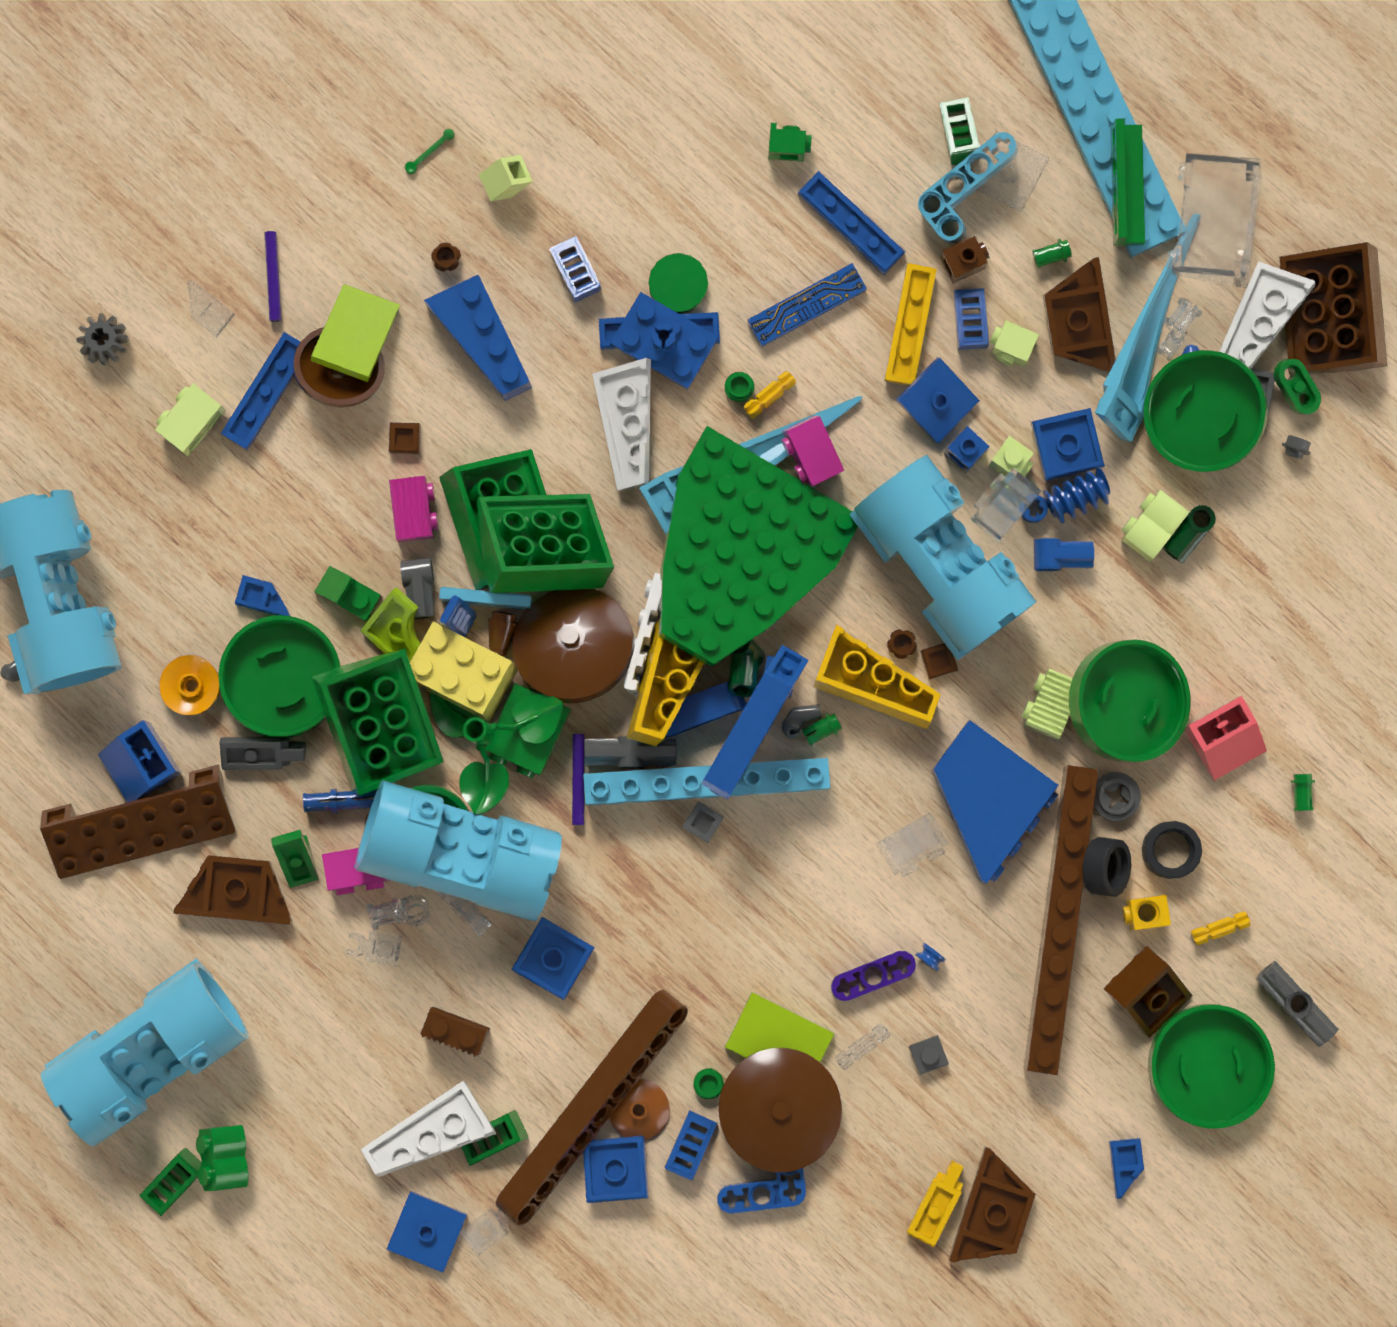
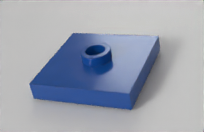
(937, 400)
(1067, 444)
(553, 958)
(616, 1170)
(426, 1231)

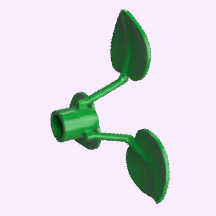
(487, 783)

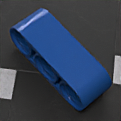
(705, 708)

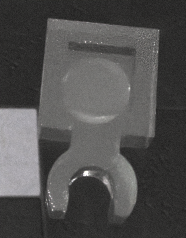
(379, 948)

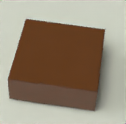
(404, 438)
(938, 661)

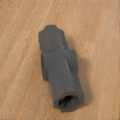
(629, 752)
(1310, 1018)

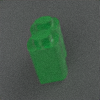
(222, 1158)

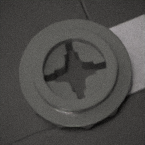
(1129, 791)

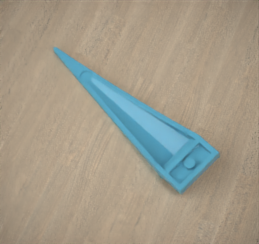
(1130, 376)
(661, 491)

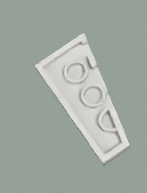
(1264, 311)
(625, 414)
(647, 622)
(433, 1130)

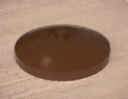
(573, 644)
(780, 1109)

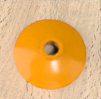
(175, 681)

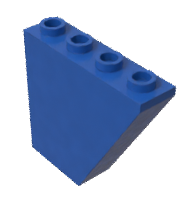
(754, 722)
(990, 797)

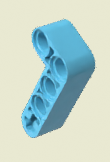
(971, 183)

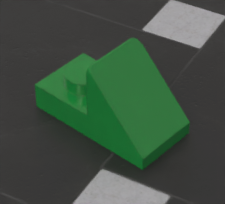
(348, 593)
(295, 858)

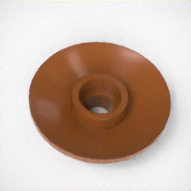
(655, 1115)

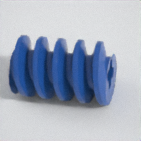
(1078, 495)

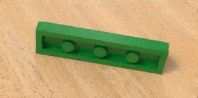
(1127, 184)

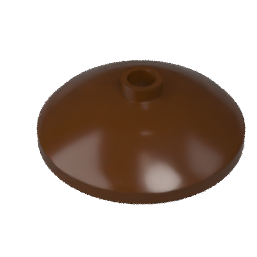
(320, 384)

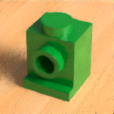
(788, 143)

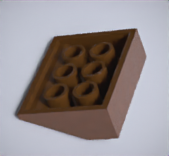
(1342, 316)

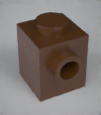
(965, 259)

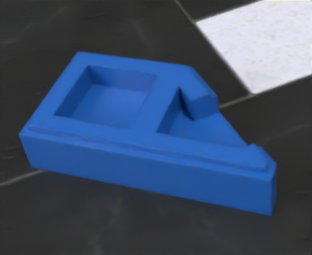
(260, 596)
(1126, 1163)

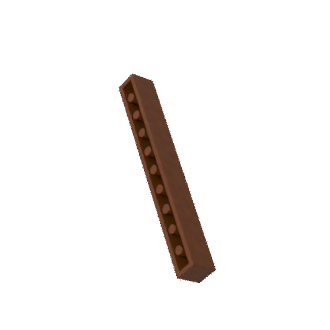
(1060, 920)

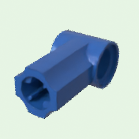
(1052, 554)

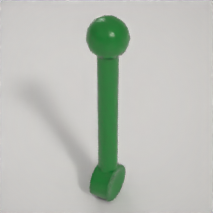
(411, 167)

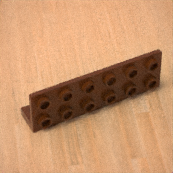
(137, 827)

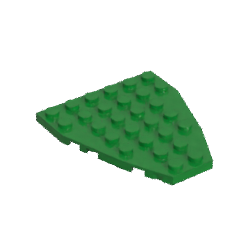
(741, 547)

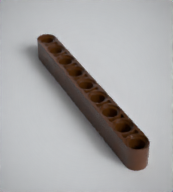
(591, 1107)

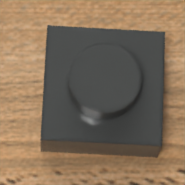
(702, 822)
(928, 1054)

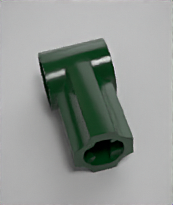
(1188, 535)
(745, 669)

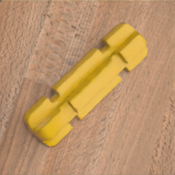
(769, 394)
(1220, 928)

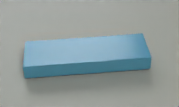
(486, 598)

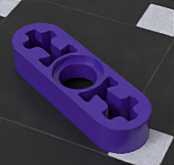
(891, 960)

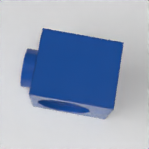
(966, 449)

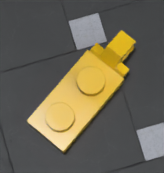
(937, 1205)

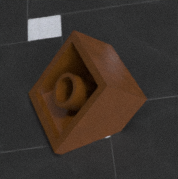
(1148, 991)

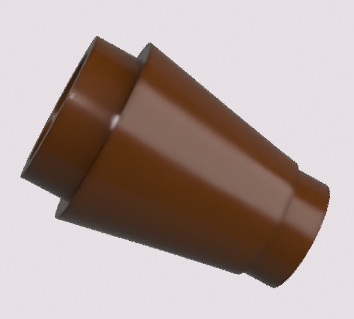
(501, 631)

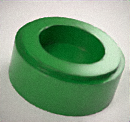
(708, 1083)

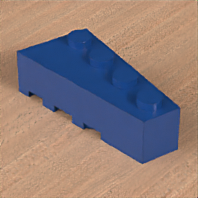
(476, 327)

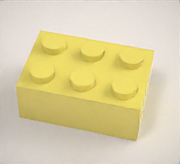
(462, 671)

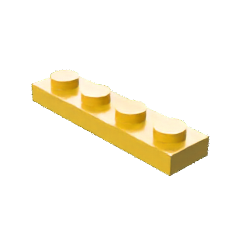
(910, 324)

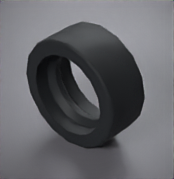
(1194, 846)
(1106, 866)

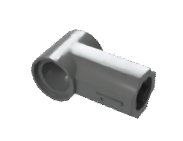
(418, 580)

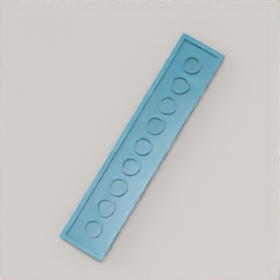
(1091, 104)

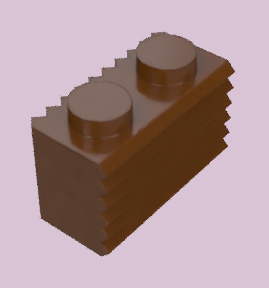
(455, 1031)

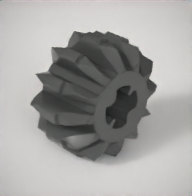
(94, 331)

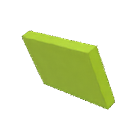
(355, 332)
(771, 1026)

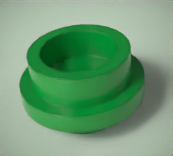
(739, 386)

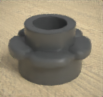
(1296, 447)

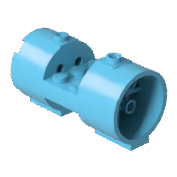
(916, 520)
(63, 638)
(458, 853)
(109, 1076)

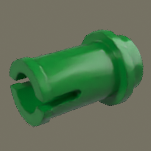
(1052, 253)
(824, 728)
(1303, 792)

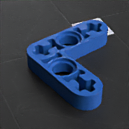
(776, 1188)

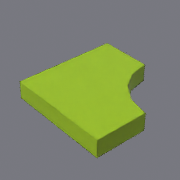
(393, 625)

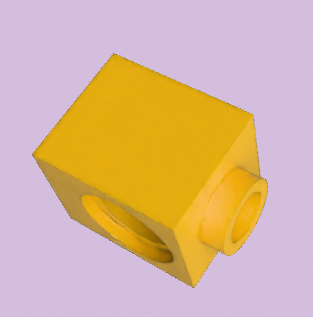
(1160, 912)

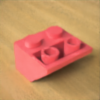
(1226, 738)

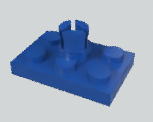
(665, 337)

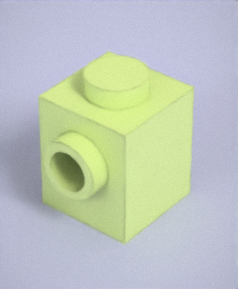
(505, 178)
(1013, 344)
(1010, 456)

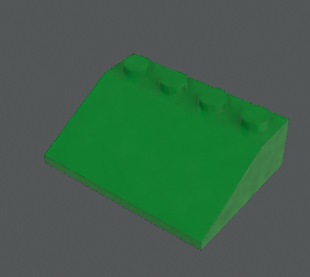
(498, 476)
(542, 543)
(378, 720)

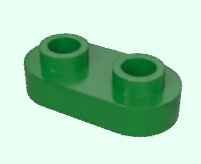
(1297, 384)

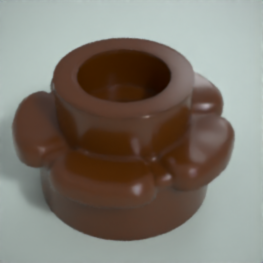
(442, 250)
(910, 644)

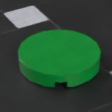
(678, 282)

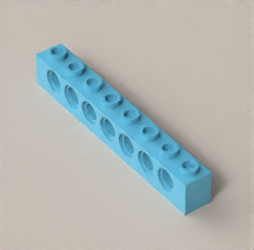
(686, 782)

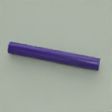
(272, 276)
(578, 766)

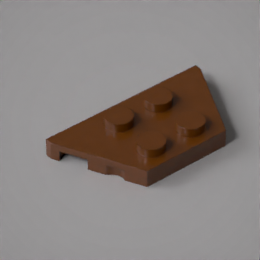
(1080, 318)
(235, 891)
(993, 1213)

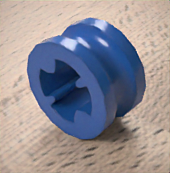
(1042, 504)
(930, 957)

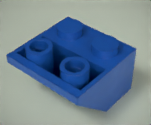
(139, 761)

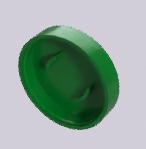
(1205, 411)
(270, 674)
(1129, 701)
(1211, 1066)

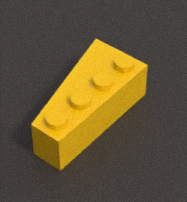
(873, 681)
(662, 690)

